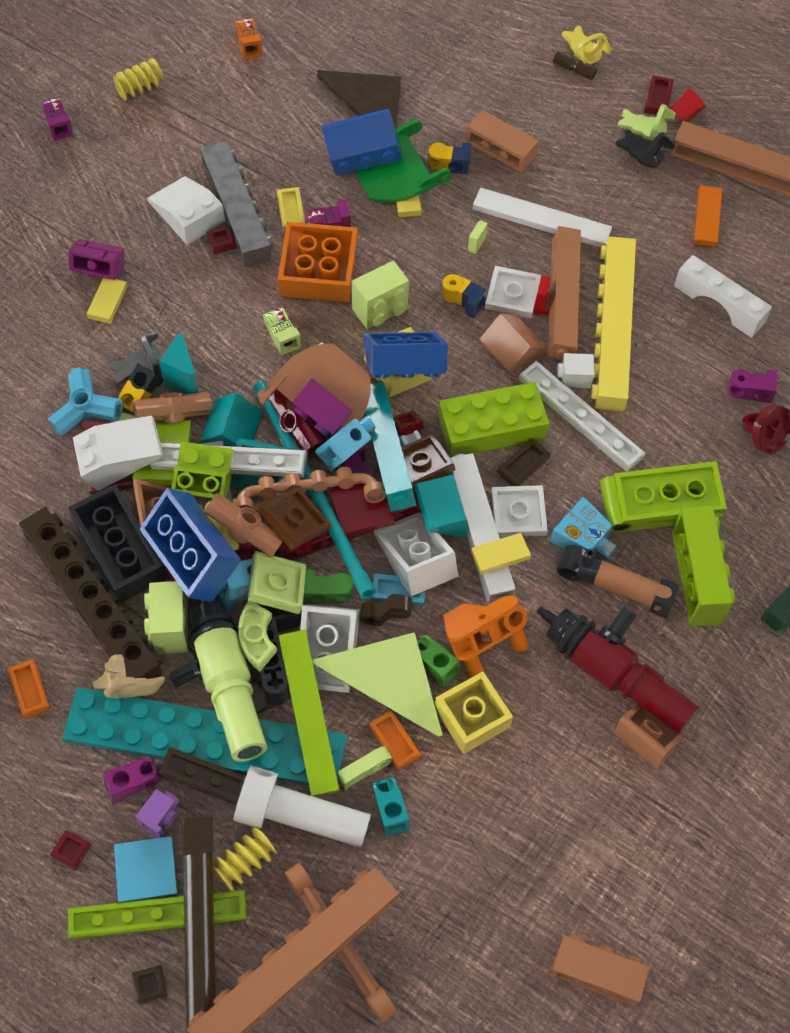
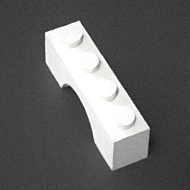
(745, 309)

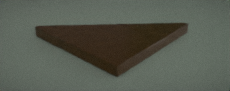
(364, 91)

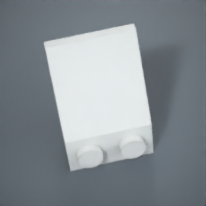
(188, 209)
(116, 450)
(416, 555)
(328, 633)

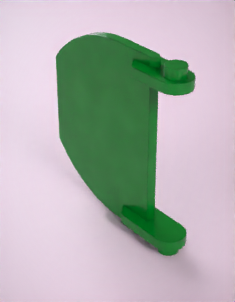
(403, 177)

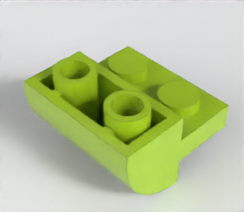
(203, 470)

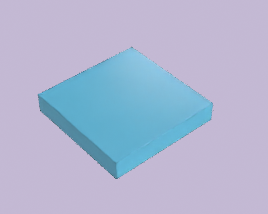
(145, 869)

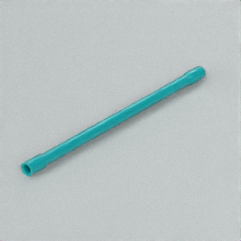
(359, 576)

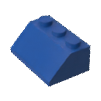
(362, 142)
(405, 354)

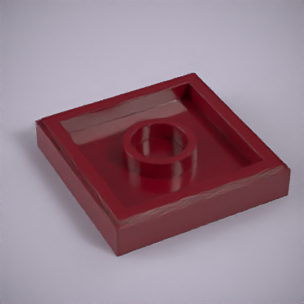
(356, 513)

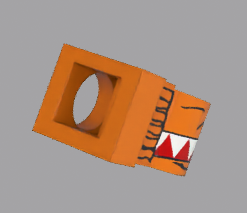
(248, 36)

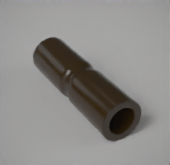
(571, 64)

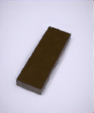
(202, 775)

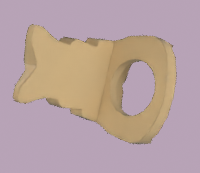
(123, 686)

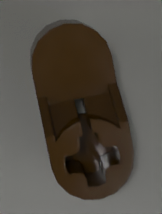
(393, 606)

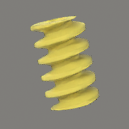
(138, 78)
(243, 858)

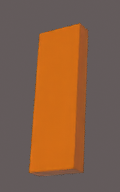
(707, 216)

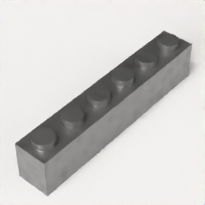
(237, 205)

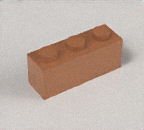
(502, 141)
(600, 970)

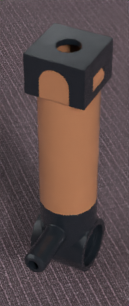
(582, 565)

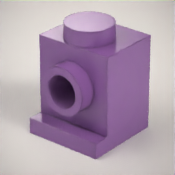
(158, 813)

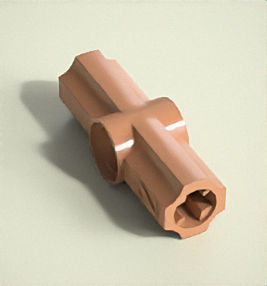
(173, 406)
(243, 524)

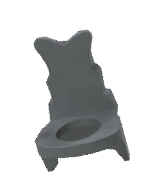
(147, 356)

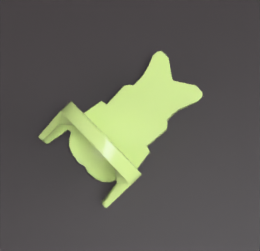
(645, 126)

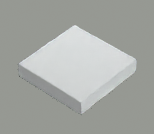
(513, 292)
(519, 510)

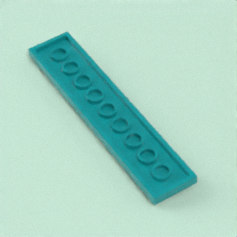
(153, 726)

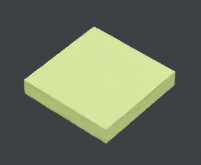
(277, 582)

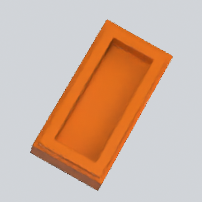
(29, 689)
(393, 736)

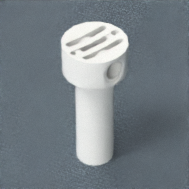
(265, 800)

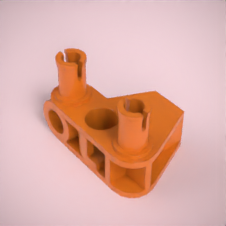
(471, 623)

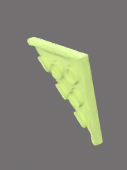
(390, 675)

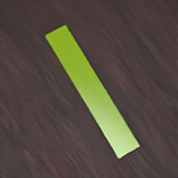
(308, 714)
(148, 915)

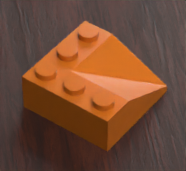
(318, 262)

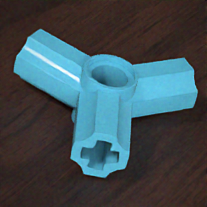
(84, 404)

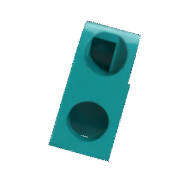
(390, 807)

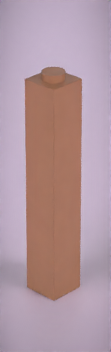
(564, 292)

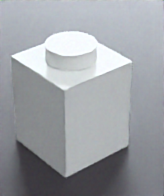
(576, 370)

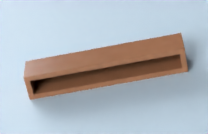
(733, 157)

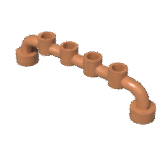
(266, 488)

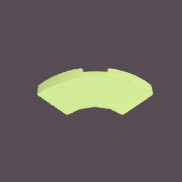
(254, 636)

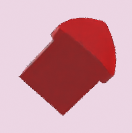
(688, 106)
(542, 301)

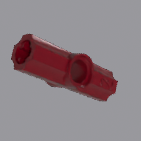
(291, 422)

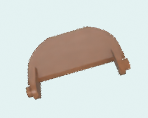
(331, 370)

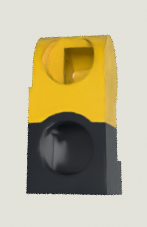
(139, 386)

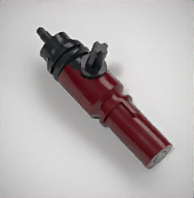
(616, 666)

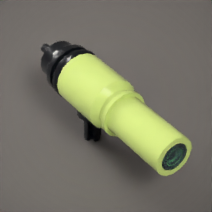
(226, 676)

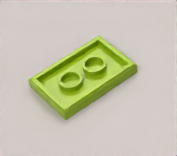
(168, 433)

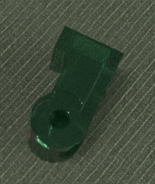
(778, 613)

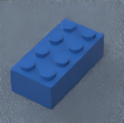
(189, 545)

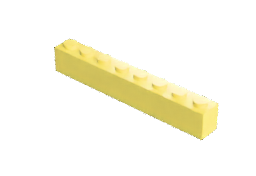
(615, 324)

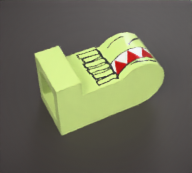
(282, 331)

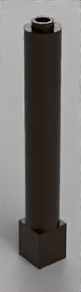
(198, 915)

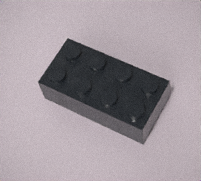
(117, 543)

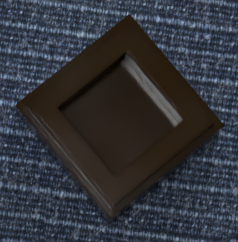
(149, 984)

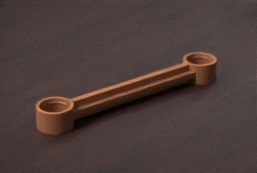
(373, 993)

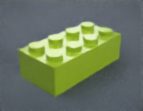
(493, 419)
(702, 566)

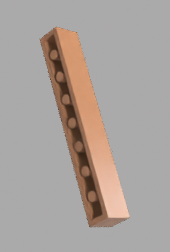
(299, 958)

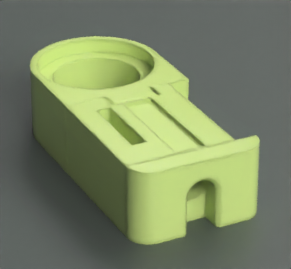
(364, 767)

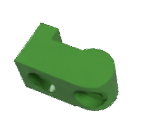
(327, 588)
(438, 661)

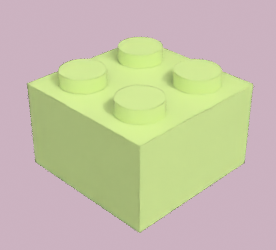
(380, 295)
(167, 618)

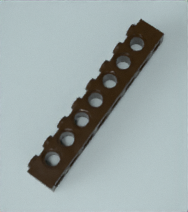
(36, 530)

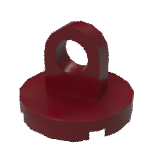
(768, 428)

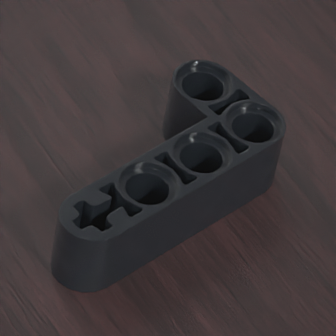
(278, 623)

